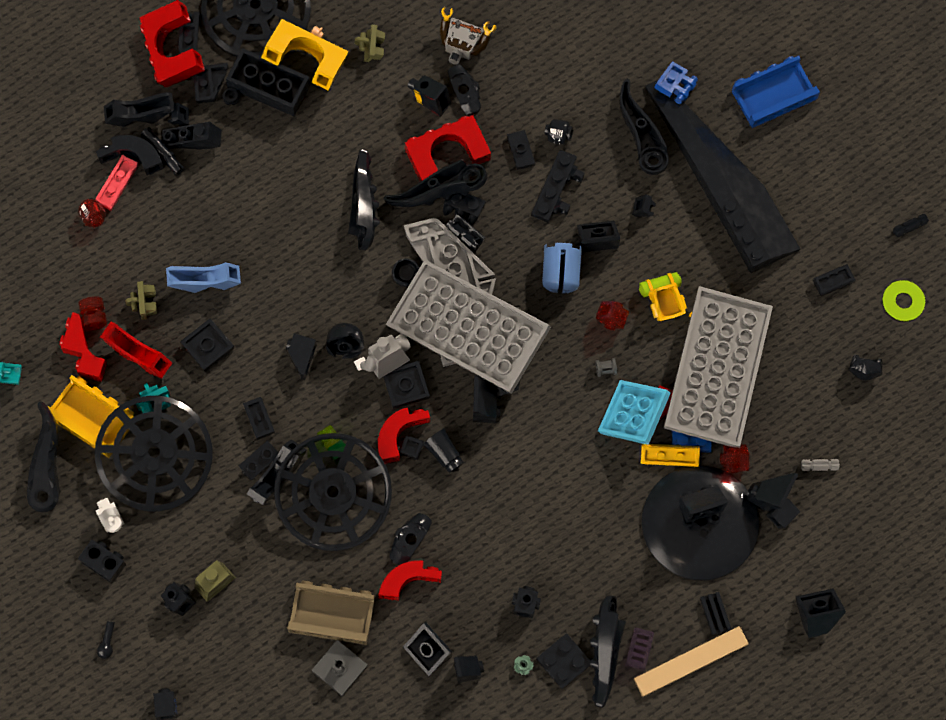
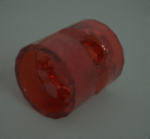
(93, 314)

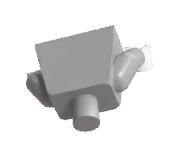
(385, 355)

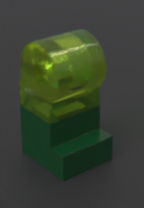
(332, 444)

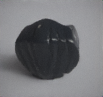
(865, 368)

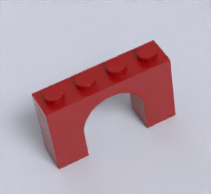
(156, 27)
(463, 131)

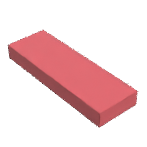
(117, 182)

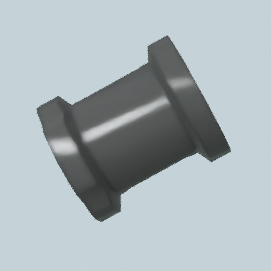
(606, 367)

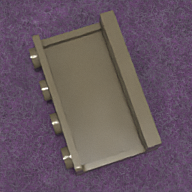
(331, 613)

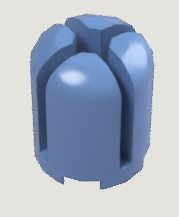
(571, 270)

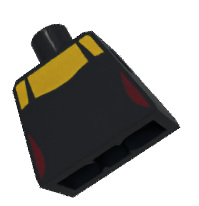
(430, 94)

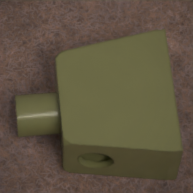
(213, 580)

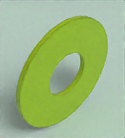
(894, 310)

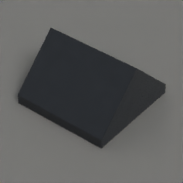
(598, 236)
(427, 649)

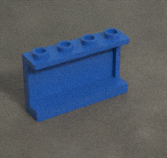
(774, 91)

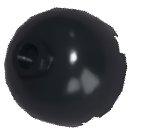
(345, 340)

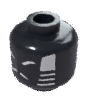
(559, 131)

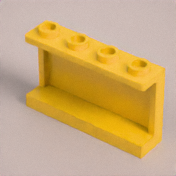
(84, 411)

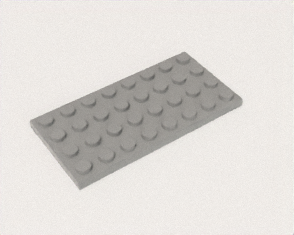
(468, 326)
(718, 367)

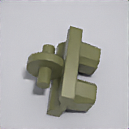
(367, 43)
(144, 292)

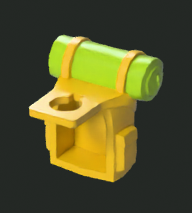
(664, 295)

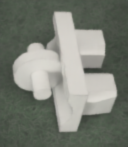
(109, 516)

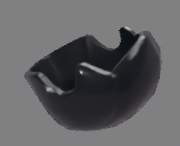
(404, 272)

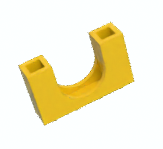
(291, 37)

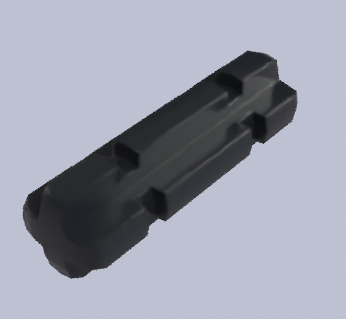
(910, 225)

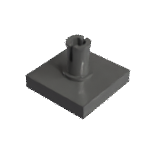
(339, 668)

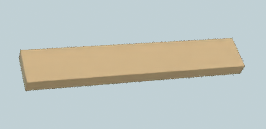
(691, 661)

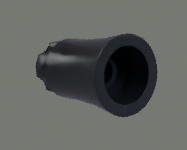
(444, 451)

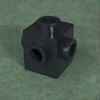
(178, 598)
(523, 608)

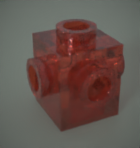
(612, 315)
(735, 458)

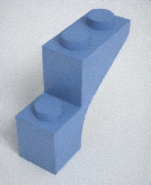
(200, 278)

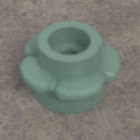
(518, 665)

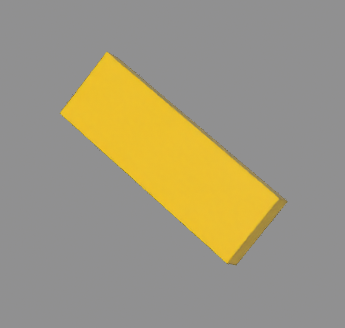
(670, 455)

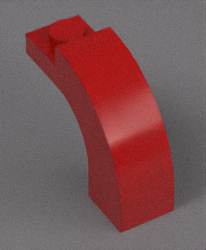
(394, 427)

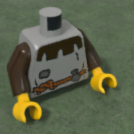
(463, 38)

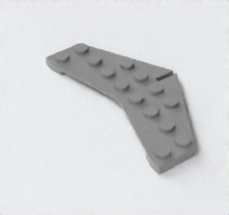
(442, 248)

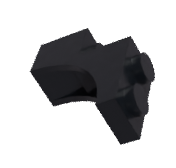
(264, 488)

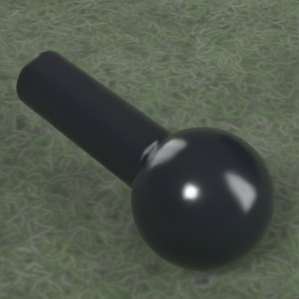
(105, 650)

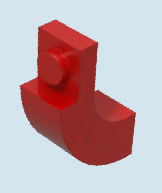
(403, 575)

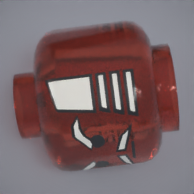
(92, 213)

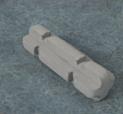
(820, 465)

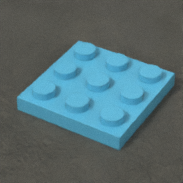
(634, 412)

